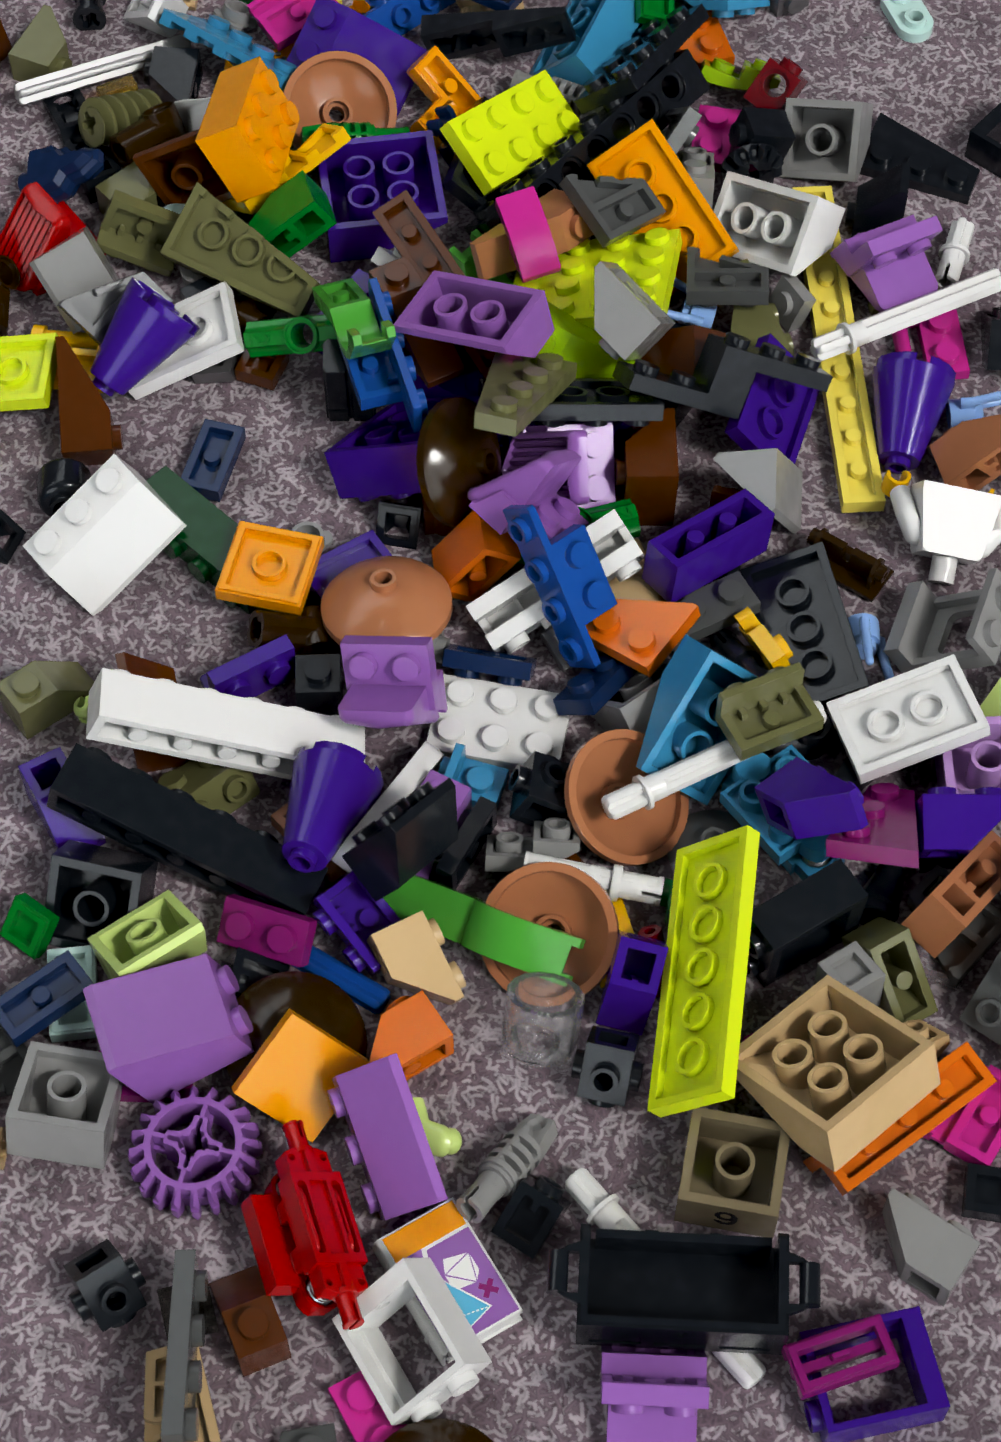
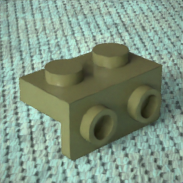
(136, 232)
(767, 711)
(213, 785)

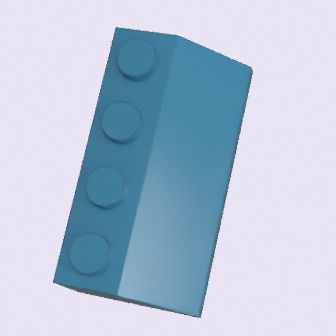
(600, 33)

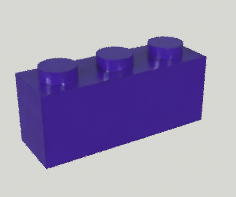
(707, 546)

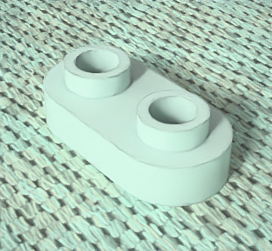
(908, 19)

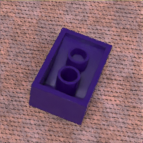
(344, 29)

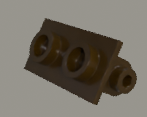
(851, 566)

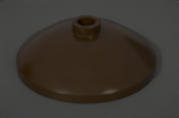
(454, 459)
(310, 997)

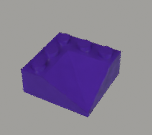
(370, 174)
(381, 455)

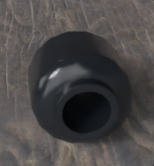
(58, 482)

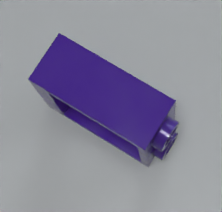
(922, 1370)

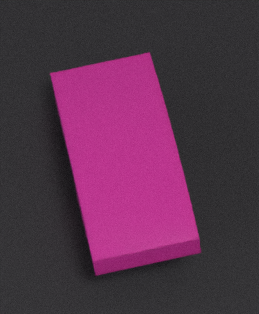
(528, 234)

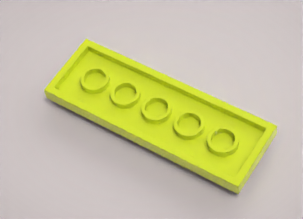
(704, 973)

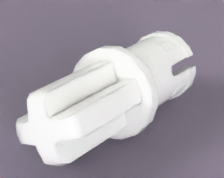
(954, 252)

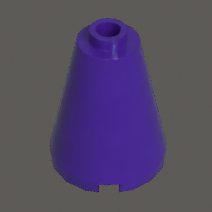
(139, 338)
(908, 406)
(326, 802)

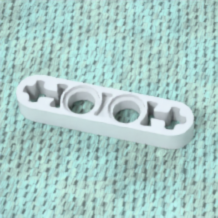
(404, 784)

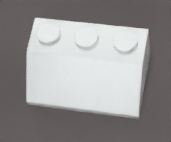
(776, 223)
(104, 535)

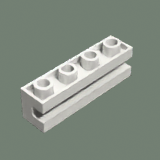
(514, 606)

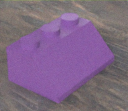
(479, 314)
(386, 1138)

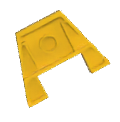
(311, 153)

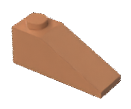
(566, 225)
(970, 453)
(958, 897)

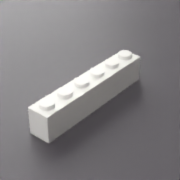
(207, 724)

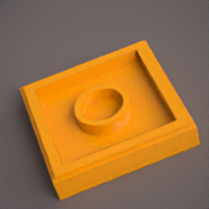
(269, 568)
(294, 1072)

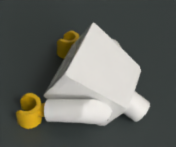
(945, 522)

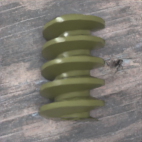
(109, 114)

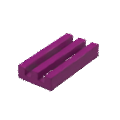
(846, 1376)

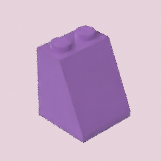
(169, 1025)

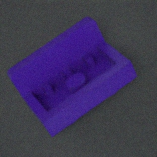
(254, 671)
(354, 917)

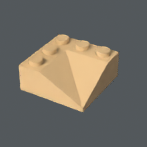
(836, 1071)

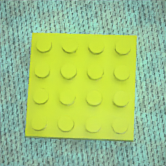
(646, 257)

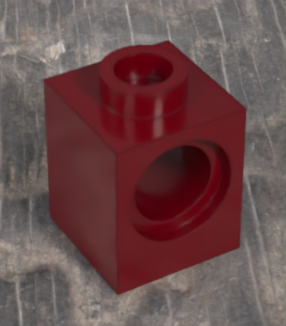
(759, 91)

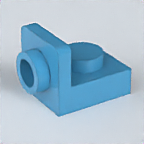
(483, 778)

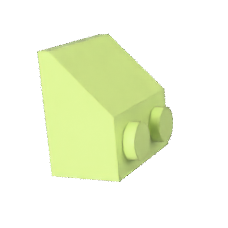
(149, 937)

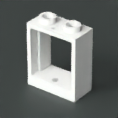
(379, 1364)

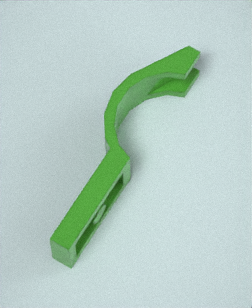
(353, 319)
(486, 928)

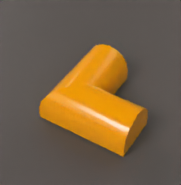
(442, 86)

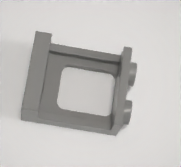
(926, 622)

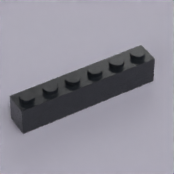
(179, 831)

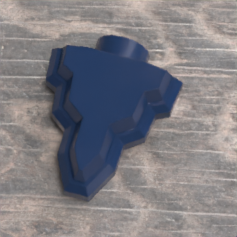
(61, 170)

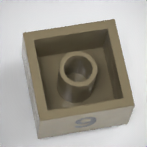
(732, 1172)

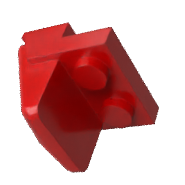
(35, 228)

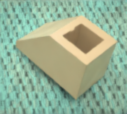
(414, 960)

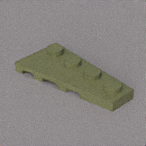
(225, 248)
(520, 390)

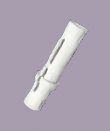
(614, 880)

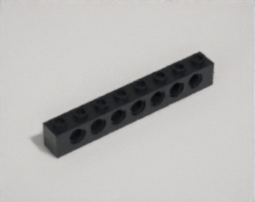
(672, 86)

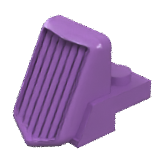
(891, 261)
(594, 476)
(531, 485)
(391, 682)
(653, 1393)

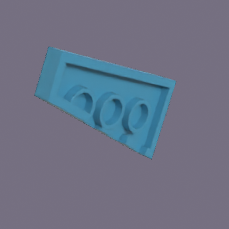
(226, 42)

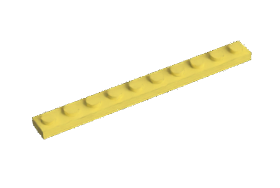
(847, 397)

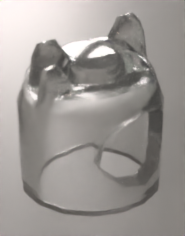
(542, 1021)

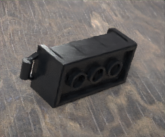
(683, 1290)

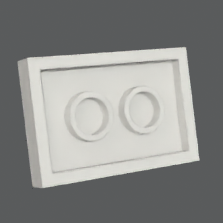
(214, 342)
(908, 719)
(498, 722)

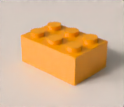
(248, 129)

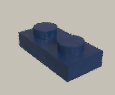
(213, 458)
(471, 661)
(593, 687)
(42, 998)

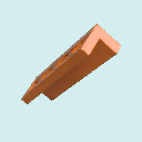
(961, 1079)

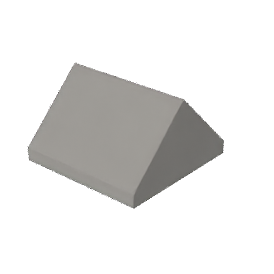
(72, 269)
(770, 479)

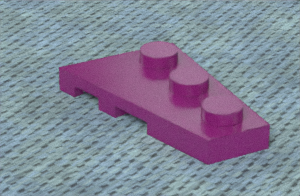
(890, 833)

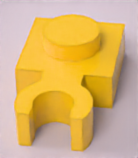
(772, 650)

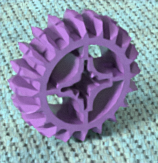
(231, 1164)

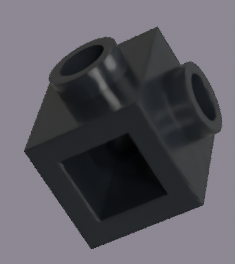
(538, 789)
(608, 1067)
(106, 1286)

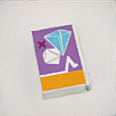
(462, 1265)

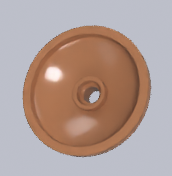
(343, 84)
(387, 600)
(605, 766)
(566, 897)

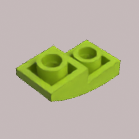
(721, 73)

